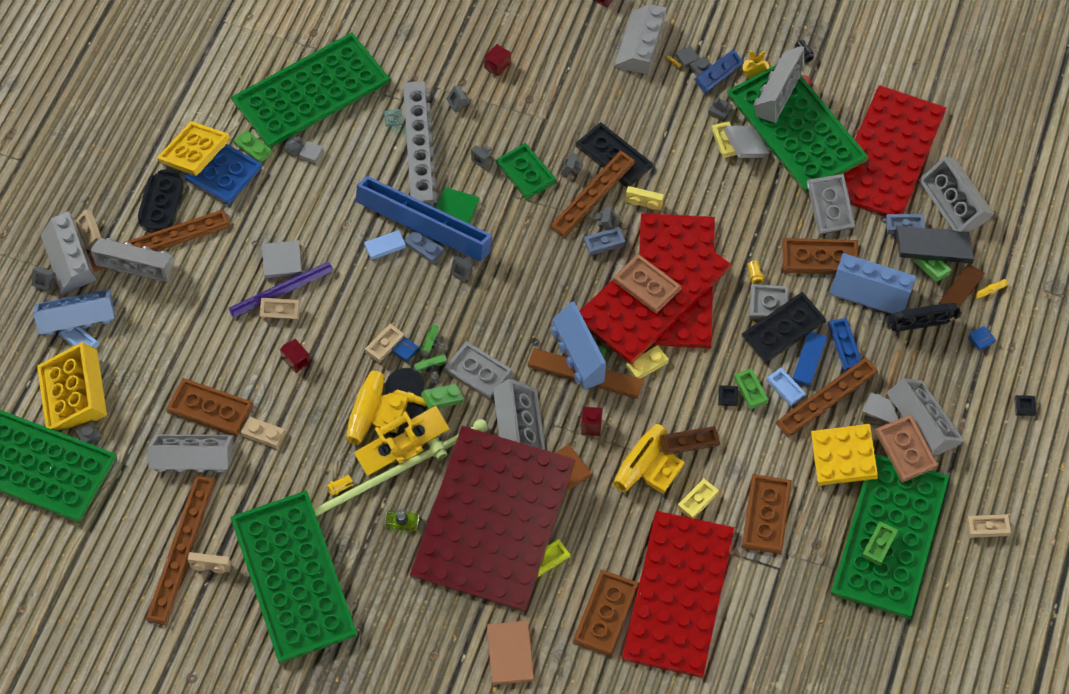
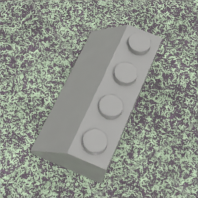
(641, 39)
(780, 84)
(955, 195)
(67, 253)
(132, 259)
(914, 398)
(518, 413)
(190, 452)

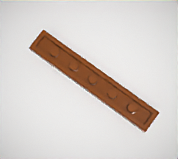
(592, 194)
(558, 366)
(826, 397)

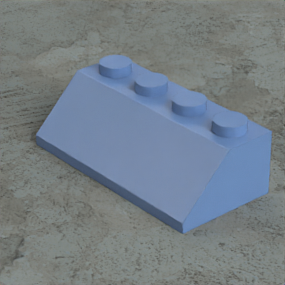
(872, 284)
(74, 311)
(578, 347)

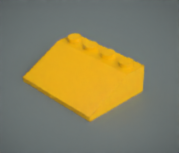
(72, 388)

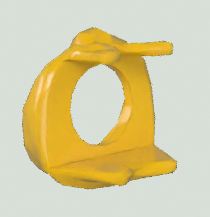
(752, 69)

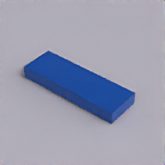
(718, 71)
(844, 343)
(809, 359)

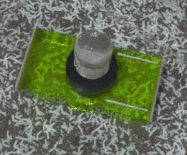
(402, 520)

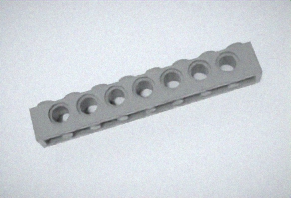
(417, 134)

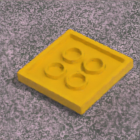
(193, 148)
(844, 454)

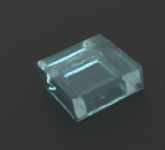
(393, 118)

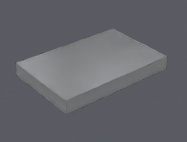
(831, 204)
(477, 370)

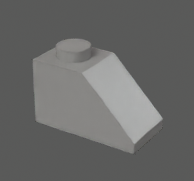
(878, 411)

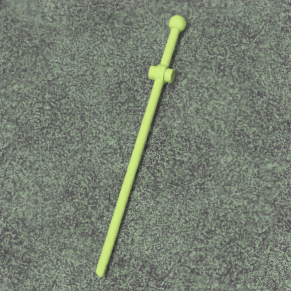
(437, 449)

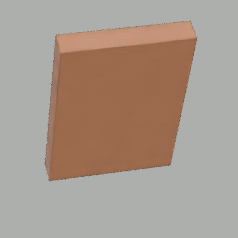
(647, 283)
(906, 448)
(510, 652)

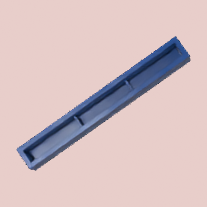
(424, 218)

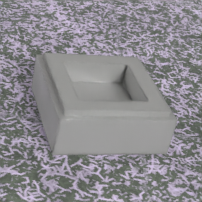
(311, 152)

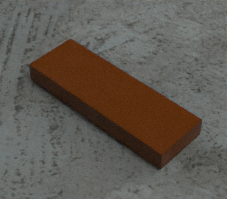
(963, 286)
(689, 440)

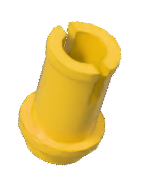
(755, 273)
(339, 485)

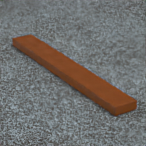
(178, 233)
(181, 546)

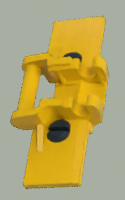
(406, 445)

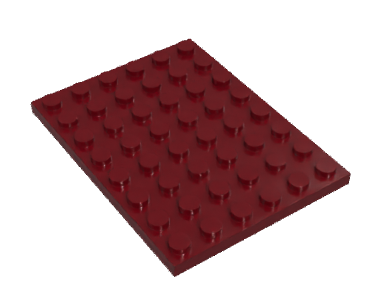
(493, 518)

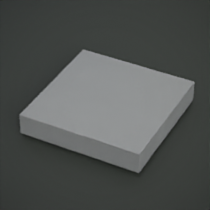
(746, 142)
(281, 259)
(766, 299)

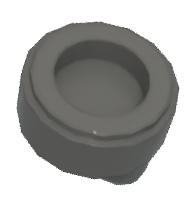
(294, 146)

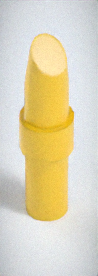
(992, 288)
(412, 398)

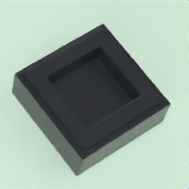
(728, 395)
(1025, 405)

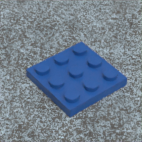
(226, 174)

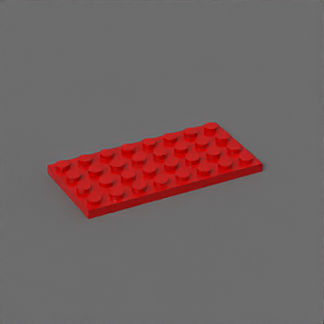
(897, 143)
(695, 325)
(631, 326)
(678, 594)

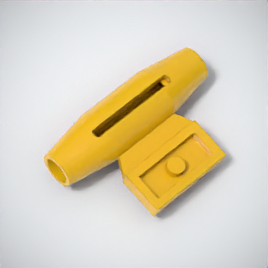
(373, 408)
(649, 463)

